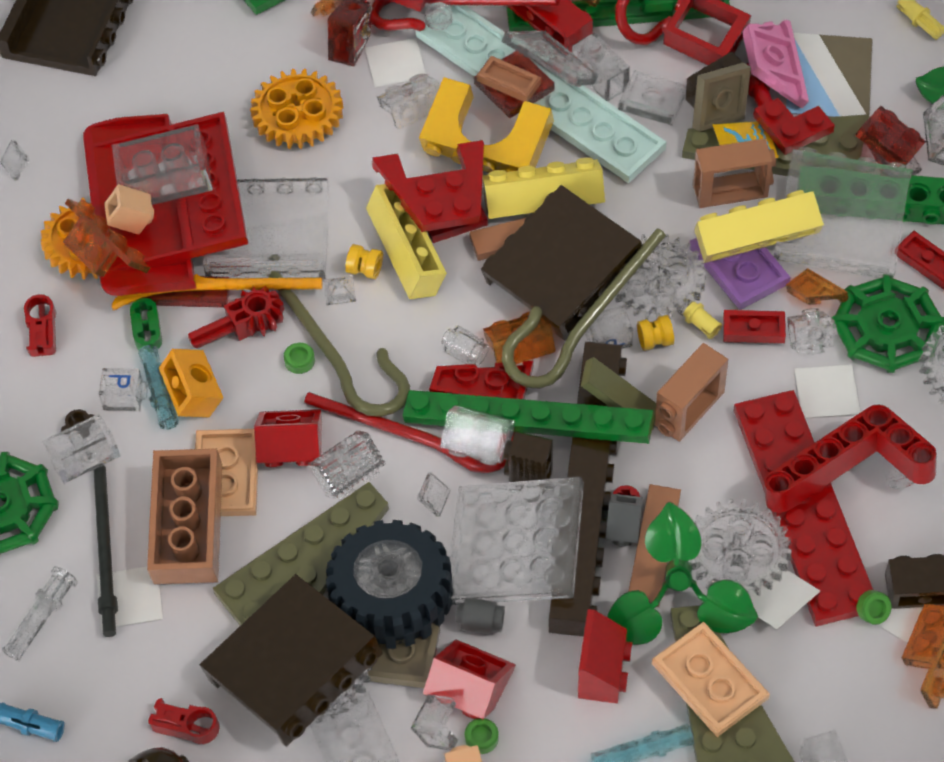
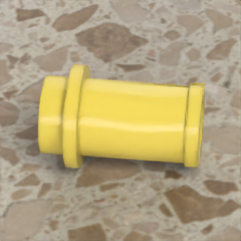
(702, 320)

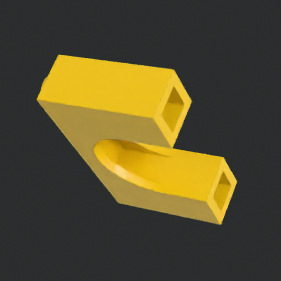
(444, 130)

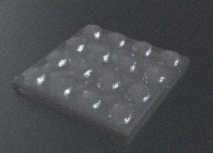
(516, 540)

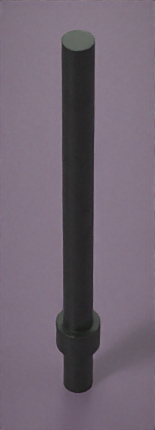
(107, 601)

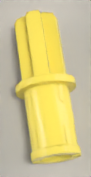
(921, 17)

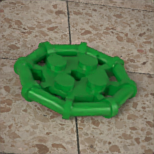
(881, 336)
(19, 502)

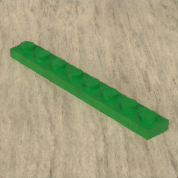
(537, 416)

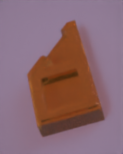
(814, 288)

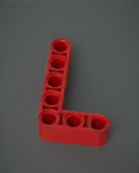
(839, 451)

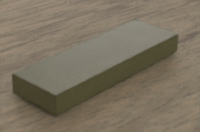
(612, 388)

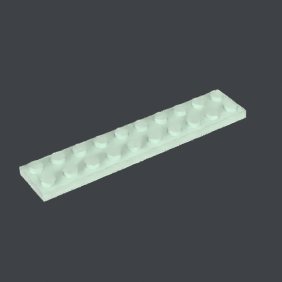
(577, 111)

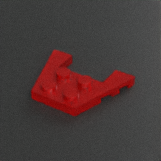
(438, 198)

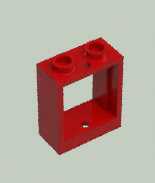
(696, 47)

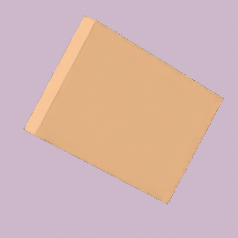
(239, 468)
(710, 679)

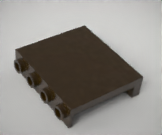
(62, 33)
(561, 259)
(292, 658)

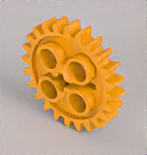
(296, 108)
(56, 250)

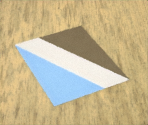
(835, 73)

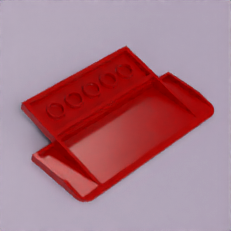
(179, 226)

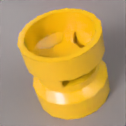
(364, 261)
(655, 332)

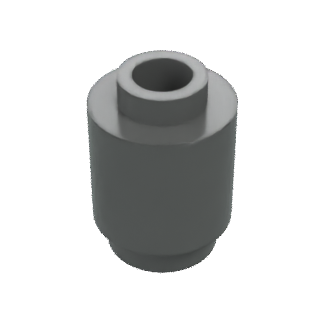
(480, 615)

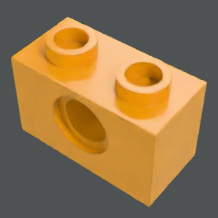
(190, 383)

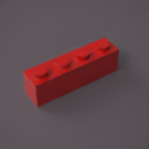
(563, 22)

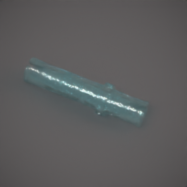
(159, 397)
(653, 745)

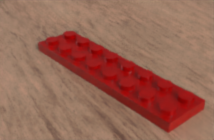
(818, 530)

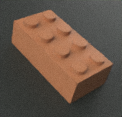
(185, 516)

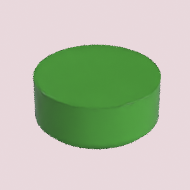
(299, 358)
(874, 607)
(482, 733)

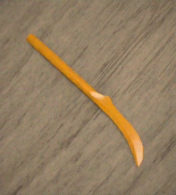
(234, 284)

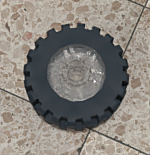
(391, 581)

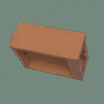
(734, 187)
(691, 392)

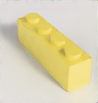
(529, 186)
(758, 226)
(406, 245)

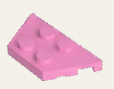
(775, 59)

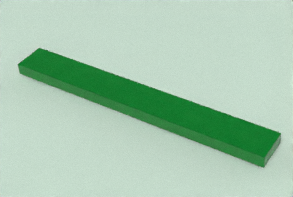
(604, 14)

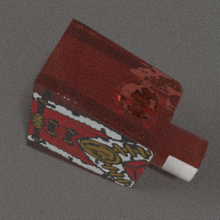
(349, 22)

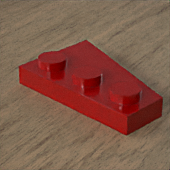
(484, 381)

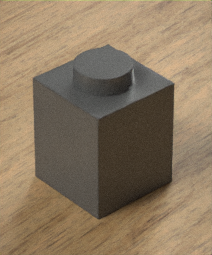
(624, 519)

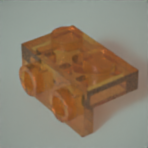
(536, 344)

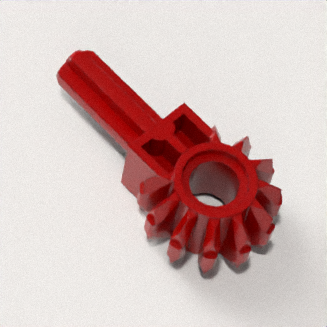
(243, 318)

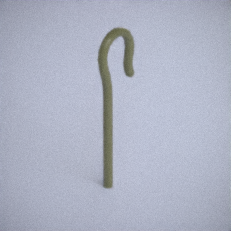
(580, 328)
(340, 366)

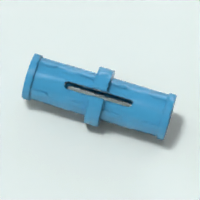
(31, 722)

